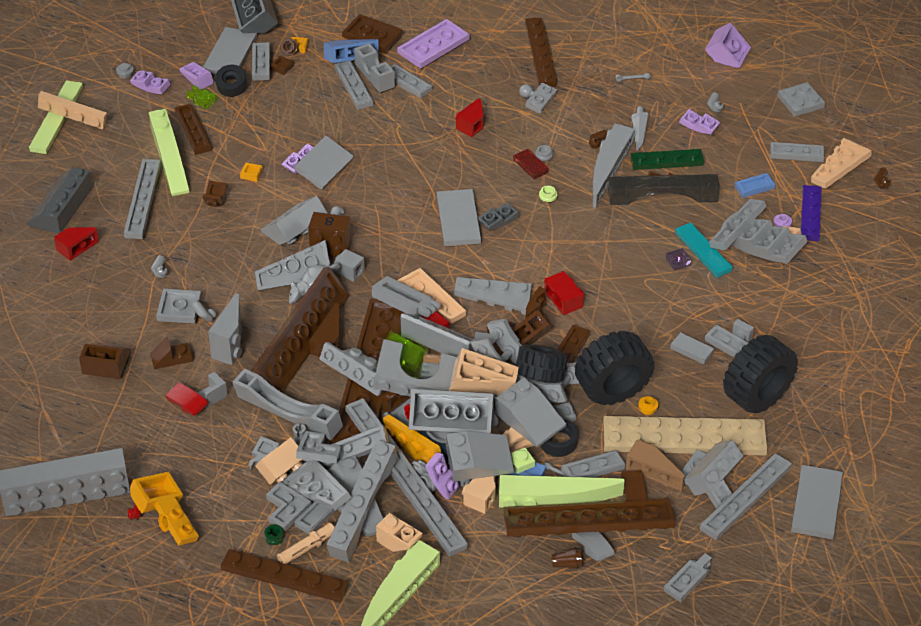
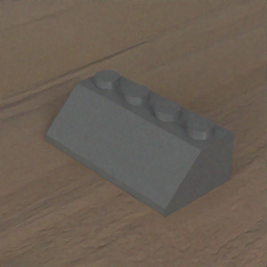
(254, 15)
(62, 201)

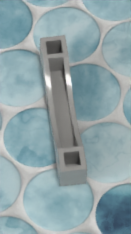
(259, 392)
(349, 526)

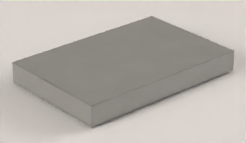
(323, 162)

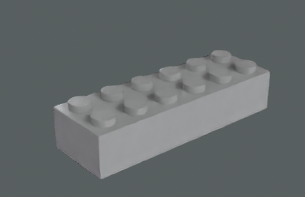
(63, 482)

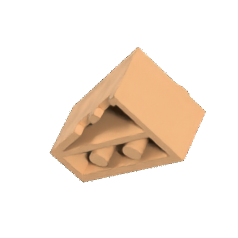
(481, 374)

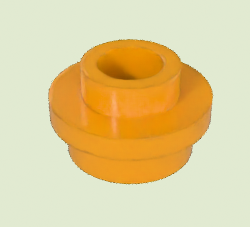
(648, 405)

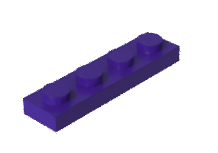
(811, 212)

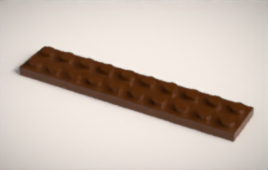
(377, 323)

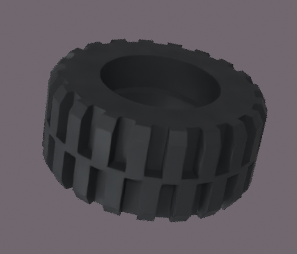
(614, 367)
(760, 373)

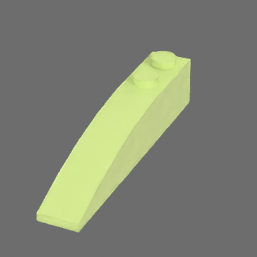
(168, 152)
(556, 490)
(402, 583)

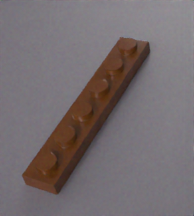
(540, 51)
(284, 575)

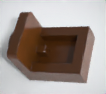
(215, 193)

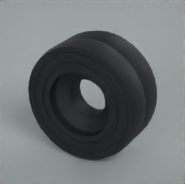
(231, 89)

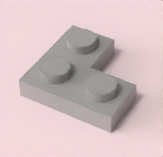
(313, 448)
(289, 505)

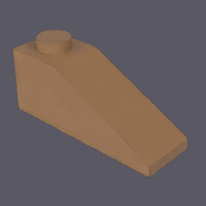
(654, 465)

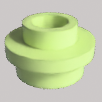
(548, 193)

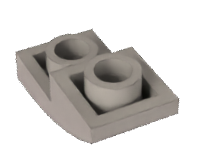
(595, 545)

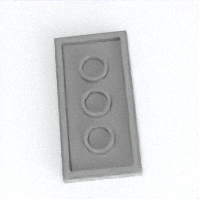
(230, 49)
(458, 217)
(817, 502)

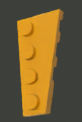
(411, 441)

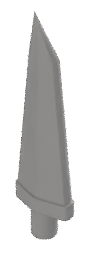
(639, 124)

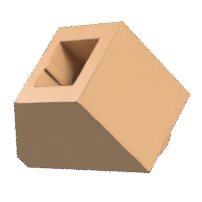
(396, 534)

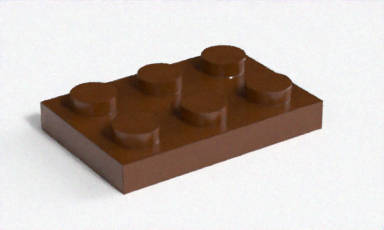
(368, 28)

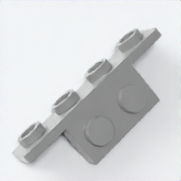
(352, 365)

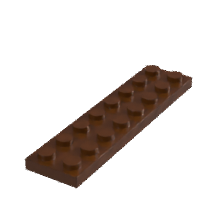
(291, 342)
(588, 517)

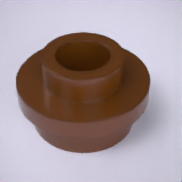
(286, 43)

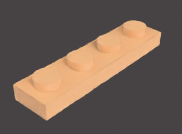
(72, 110)

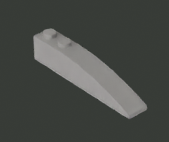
(610, 157)

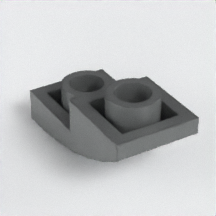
(501, 217)

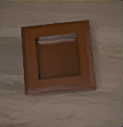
(281, 65)

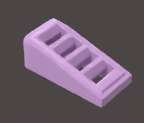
(197, 75)

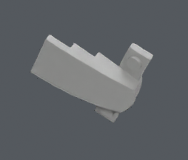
(757, 235)

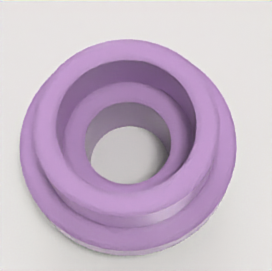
(782, 220)

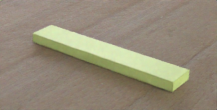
(54, 122)

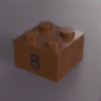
(332, 229)

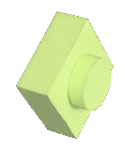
(522, 460)

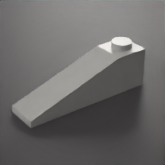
(347, 474)

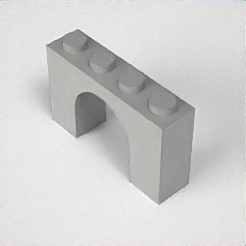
(392, 378)

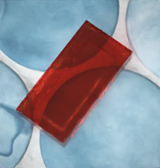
(530, 164)

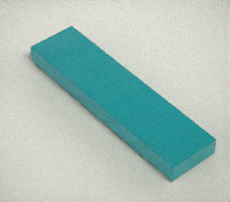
(701, 248)

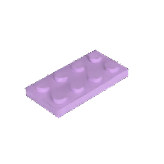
(433, 43)

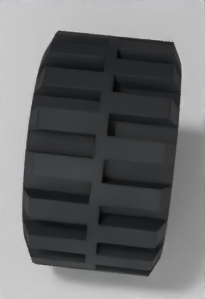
(541, 363)

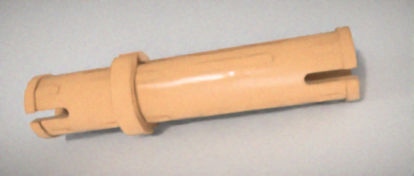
(314, 539)

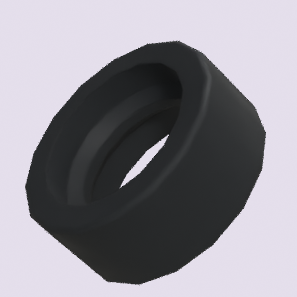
(564, 448)

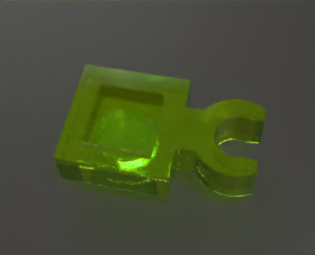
(201, 98)

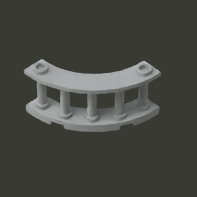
(508, 343)

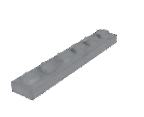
(142, 199)
(745, 497)

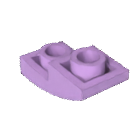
(147, 82)
(698, 123)
(294, 158)
(441, 476)

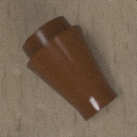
(568, 559)

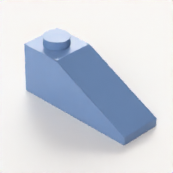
(344, 50)

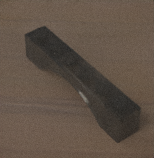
(627, 189)

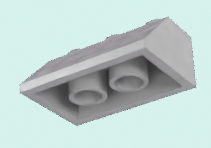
(293, 222)

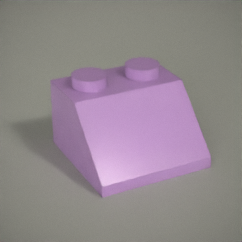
(728, 46)

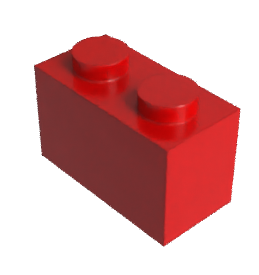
(564, 292)

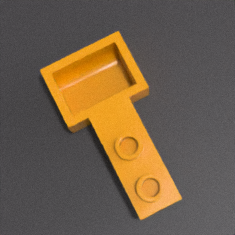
(162, 494)

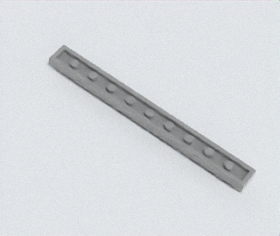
(413, 486)

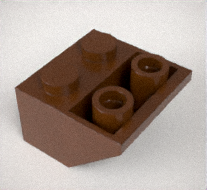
(103, 360)

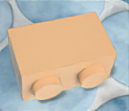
(279, 462)

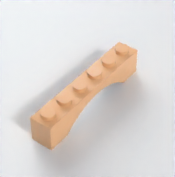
(481, 491)

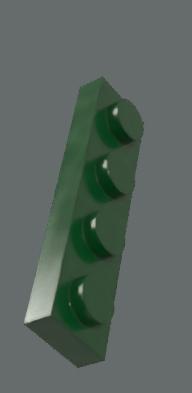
(667, 159)

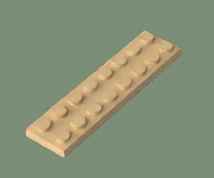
(684, 434)

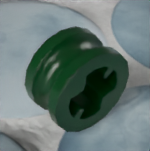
(276, 540)

